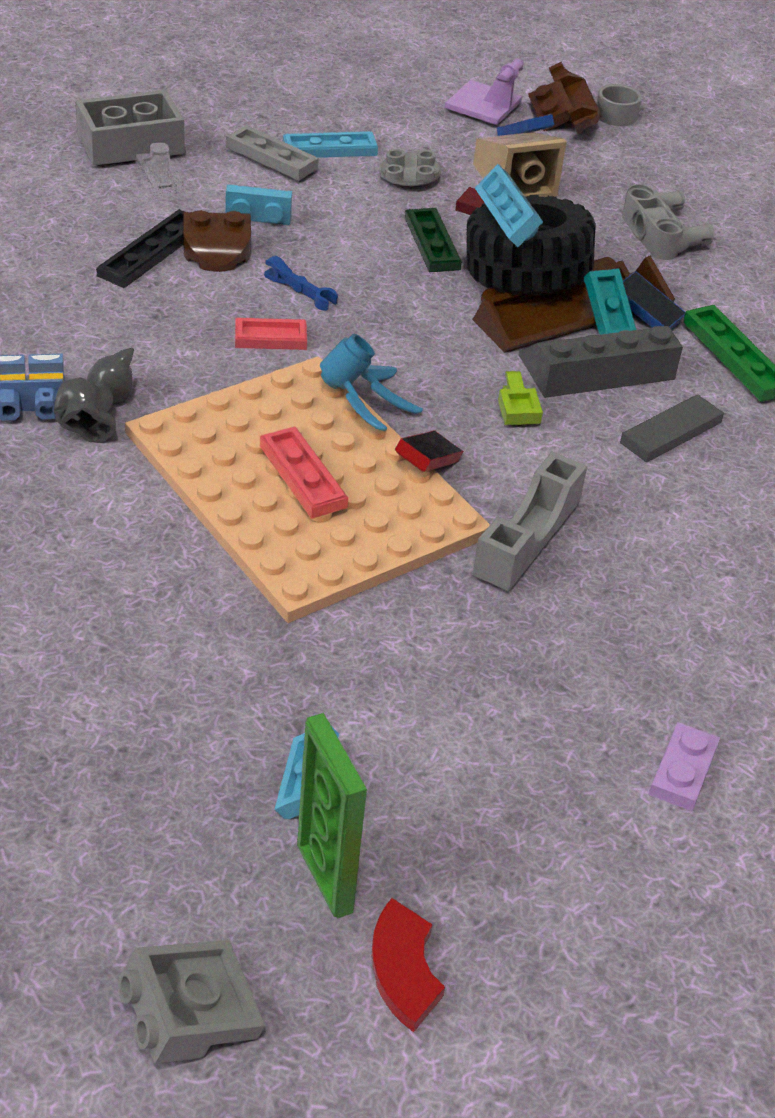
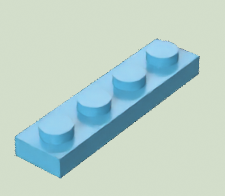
(509, 206)

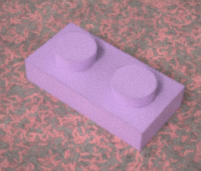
(684, 766)

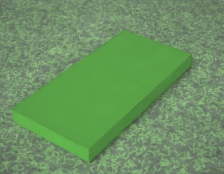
(330, 815)

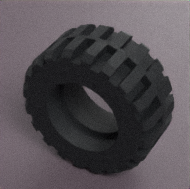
(546, 263)

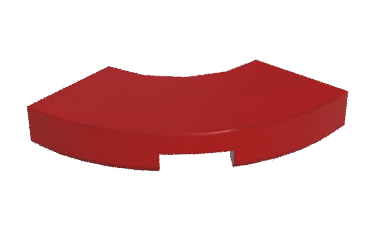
(401, 967)

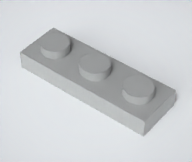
(272, 152)

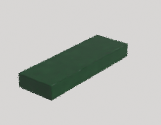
(433, 240)

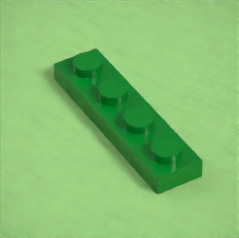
(733, 350)

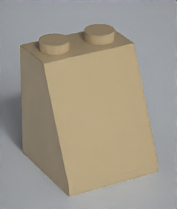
(529, 159)

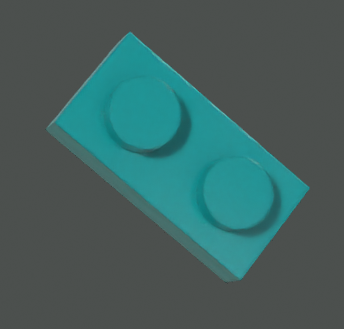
(609, 301)

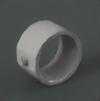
(619, 104)

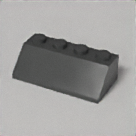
(603, 361)

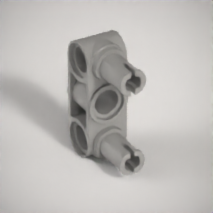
(657, 227)

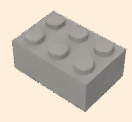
(126, 125)

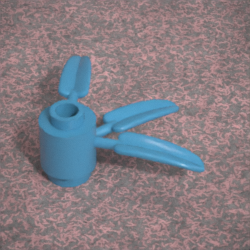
(349, 361)

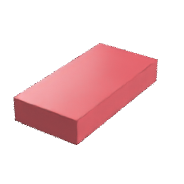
(270, 333)

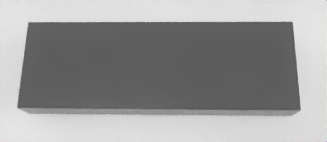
(671, 428)

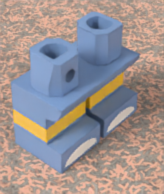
(35, 394)

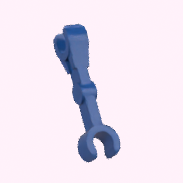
(283, 274)

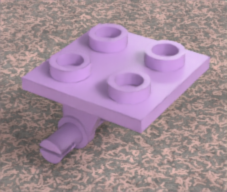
(489, 102)

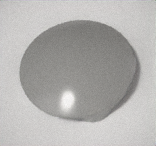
(410, 168)

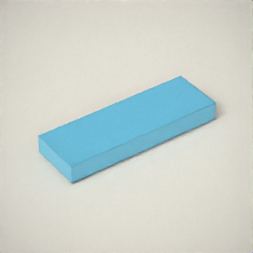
(334, 144)

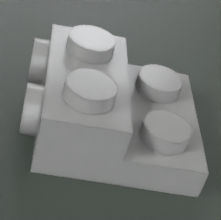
(188, 999)

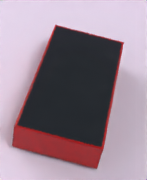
(428, 450)

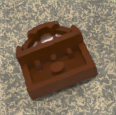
(217, 239)

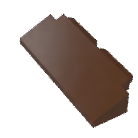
(528, 319)

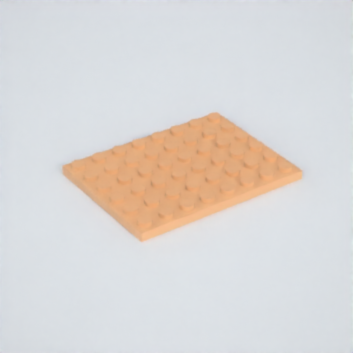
(299, 563)

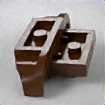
(566, 100)

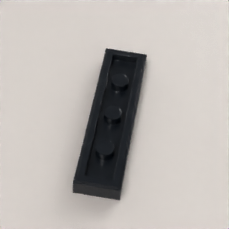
(144, 252)

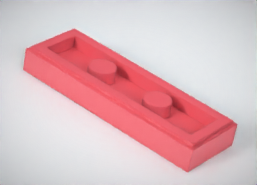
(303, 472)

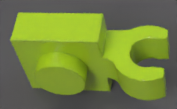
(518, 403)

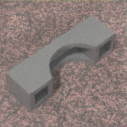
(512, 545)

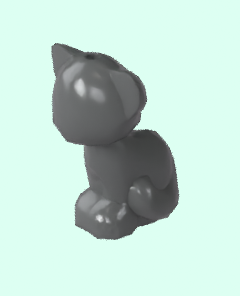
(85, 404)

